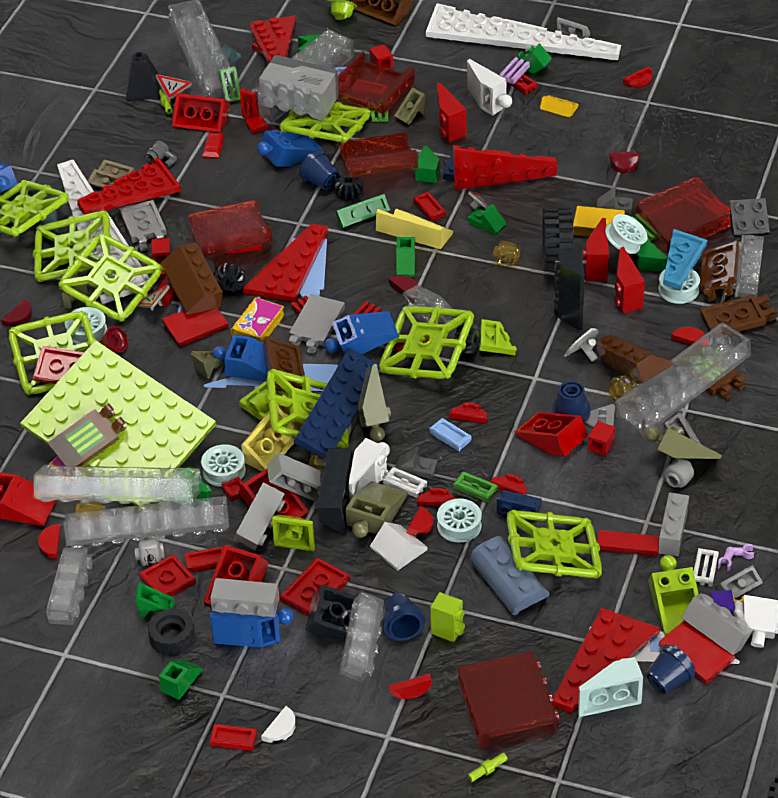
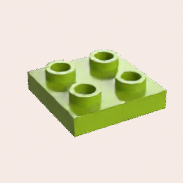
(256, 401)

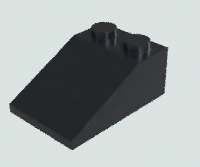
(330, 612)

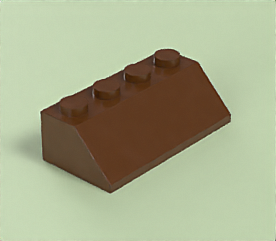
(387, 10)
(192, 279)
(631, 358)

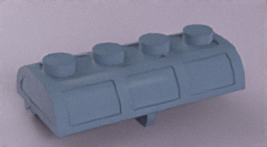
(513, 587)

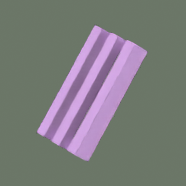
(512, 69)

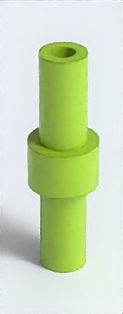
(165, 102)
(487, 767)

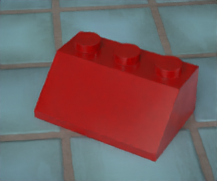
(200, 113)

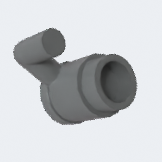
(160, 150)

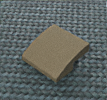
(108, 173)

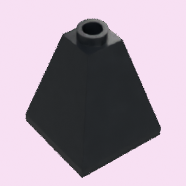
(142, 79)

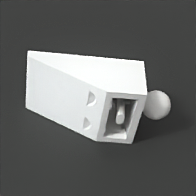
(487, 88)
(368, 465)

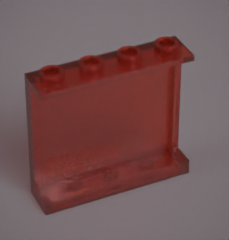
(372, 84)
(378, 155)
(686, 208)
(229, 228)
(507, 696)

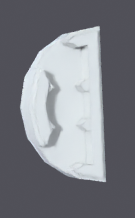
(281, 727)

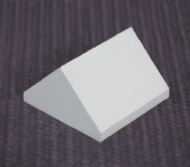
(396, 545)

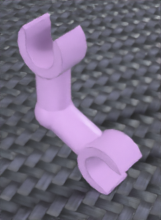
(738, 551)

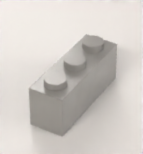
(294, 476)
(259, 516)
(673, 524)
(245, 597)
(717, 623)

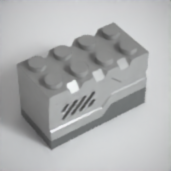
(299, 87)

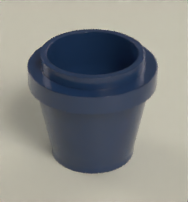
(318, 170)
(572, 400)
(402, 617)
(670, 669)

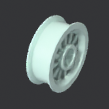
(626, 232)
(686, 294)
(97, 322)
(223, 464)
(459, 520)

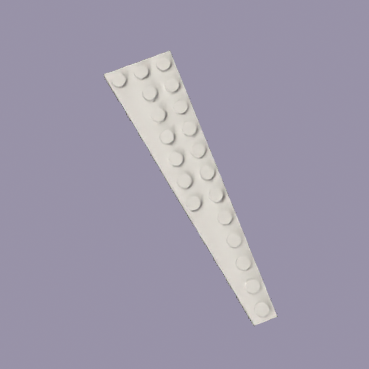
(467, 27)
(78, 187)

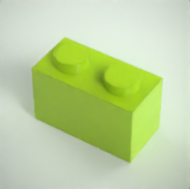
(447, 617)

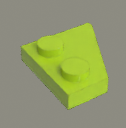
(494, 338)

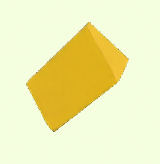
(558, 106)

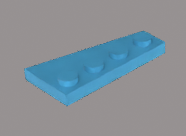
(682, 257)

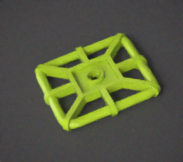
(337, 116)
(25, 206)
(63, 243)
(112, 286)
(421, 332)
(60, 341)
(297, 402)
(543, 540)

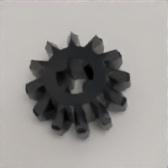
(348, 187)
(230, 277)
(472, 339)

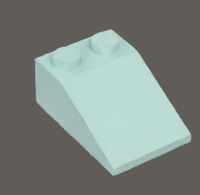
(612, 688)

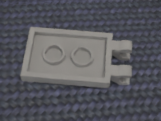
(143, 223)
(315, 322)

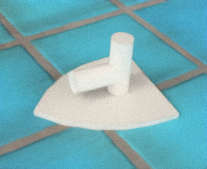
(585, 342)

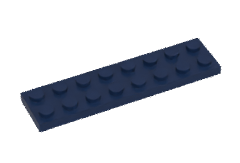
(335, 405)

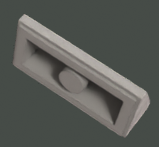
(568, 27)
(681, 423)
(741, 582)

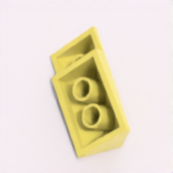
(408, 225)
(265, 444)

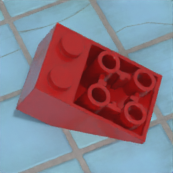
(18, 501)

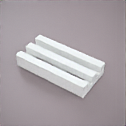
(404, 483)
(703, 579)

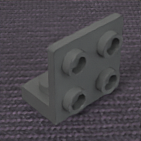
(749, 216)

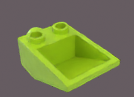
(675, 597)

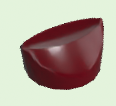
(624, 161)
(115, 339)

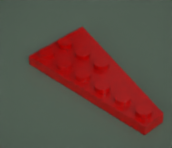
(273, 35)
(493, 167)
(134, 187)
(289, 270)
(607, 641)

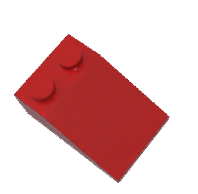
(451, 115)
(596, 254)
(629, 285)
(553, 432)
(293, 505)
(237, 565)

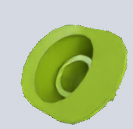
(341, 9)

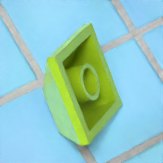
(293, 532)

